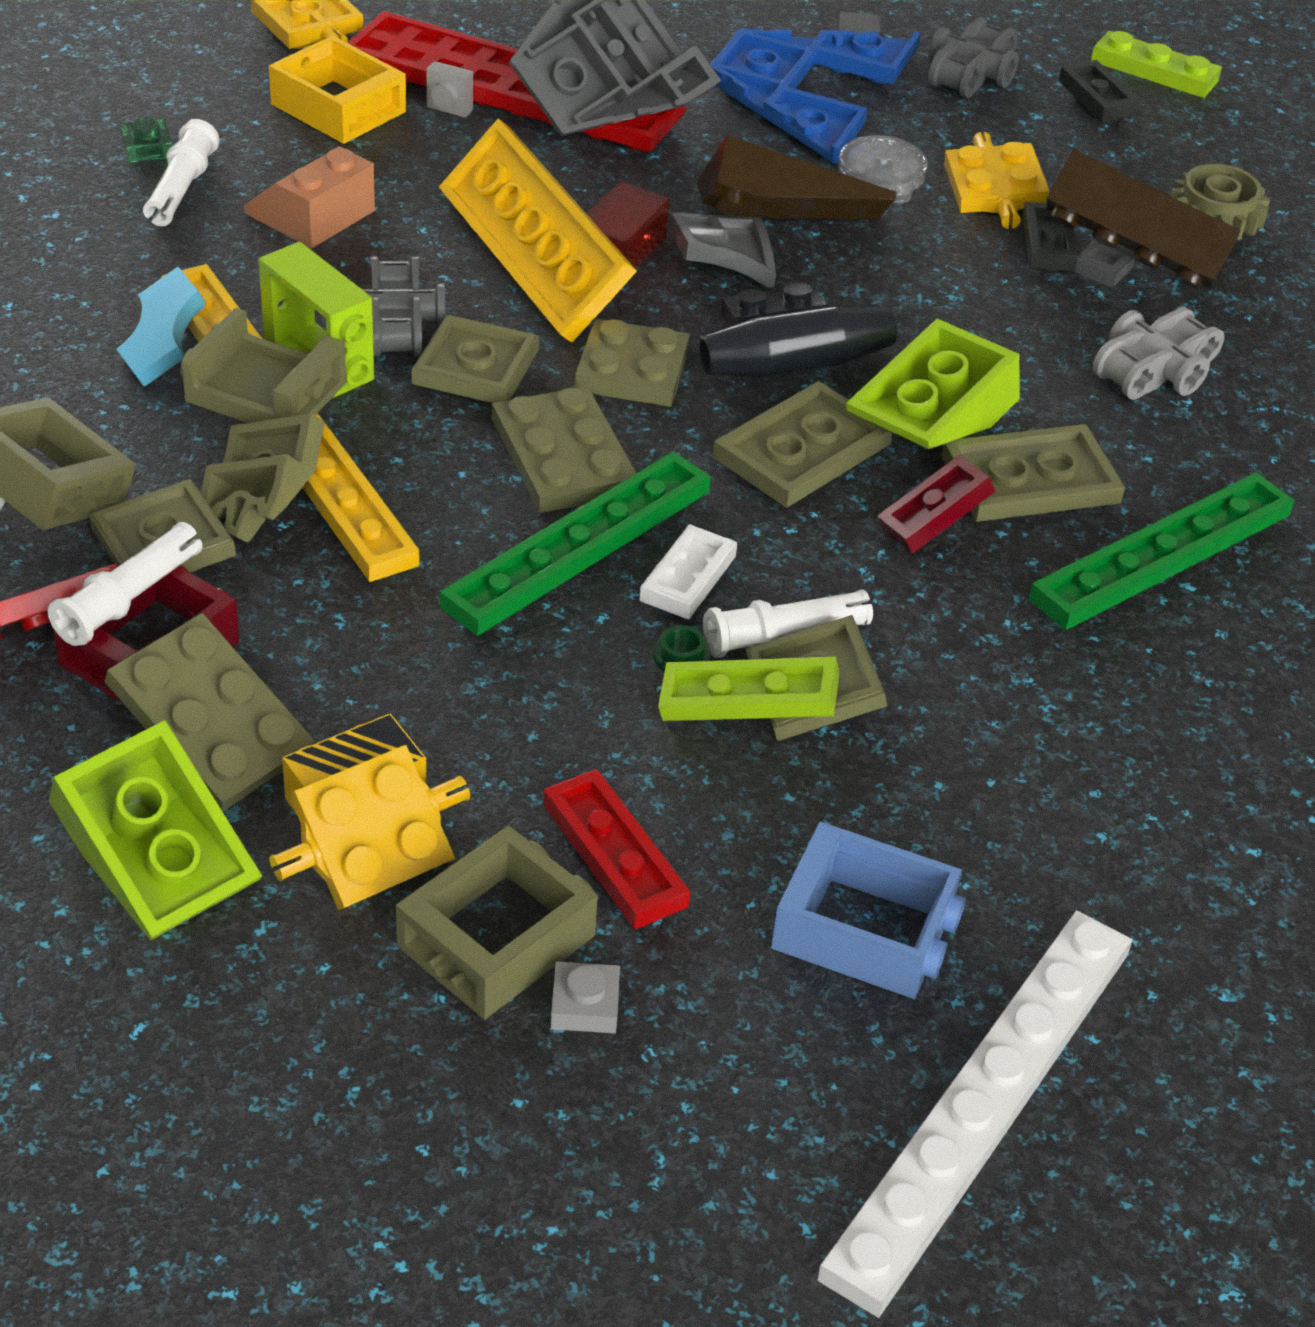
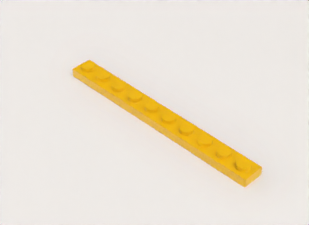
(337, 485)

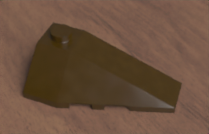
(770, 184)

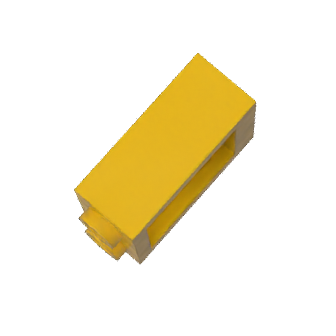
(373, 94)

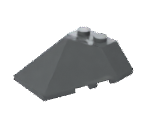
(607, 65)

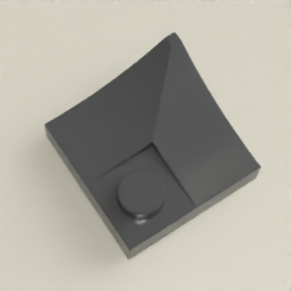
(726, 242)

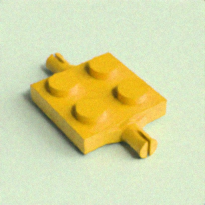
(308, 21)
(996, 178)
(370, 827)

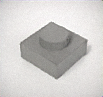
(450, 89)
(585, 997)

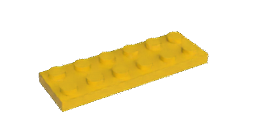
(537, 231)

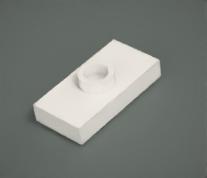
(688, 571)

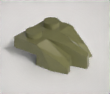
(262, 471)

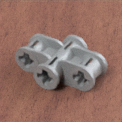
(1146, 355)

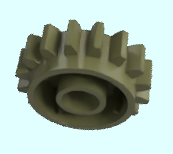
(1225, 195)

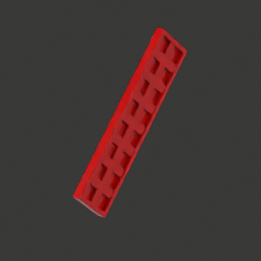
(416, 45)

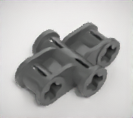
(969, 59)
(401, 306)

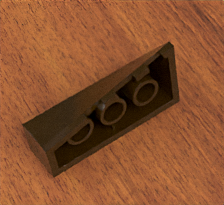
(1142, 220)

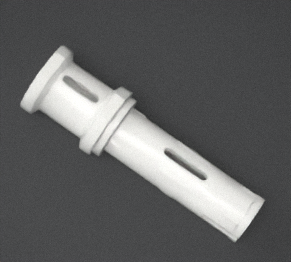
(185, 162)
(110, 594)
(765, 622)

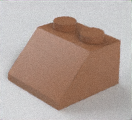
(318, 198)

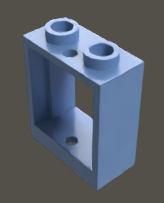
(882, 872)

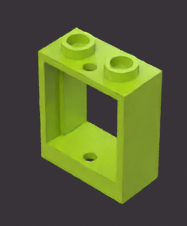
(311, 285)

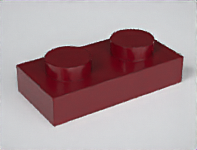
(936, 503)

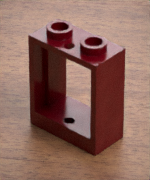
(176, 590)

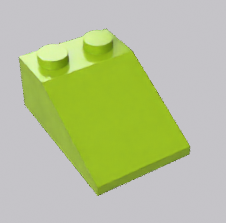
(941, 387)
(152, 830)

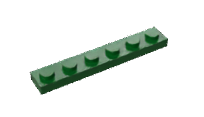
(573, 543)
(1160, 551)

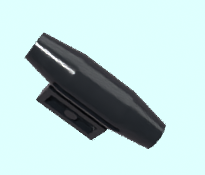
(792, 332)

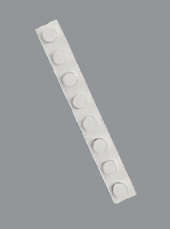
(972, 1116)

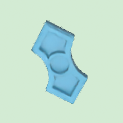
(159, 334)

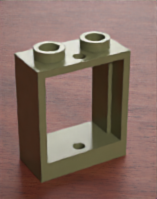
(90, 473)
(462, 964)

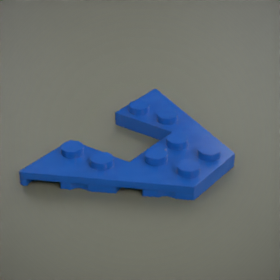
(769, 65)

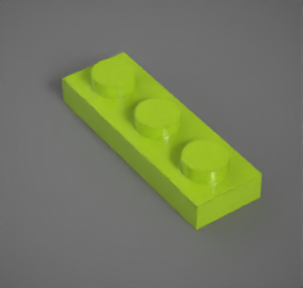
(1156, 63)
(749, 689)

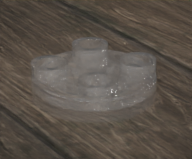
(885, 163)

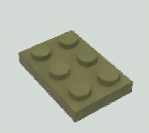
(800, 444)
(561, 447)
(1039, 471)
(214, 707)

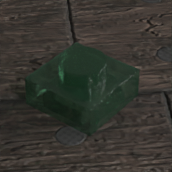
(146, 139)

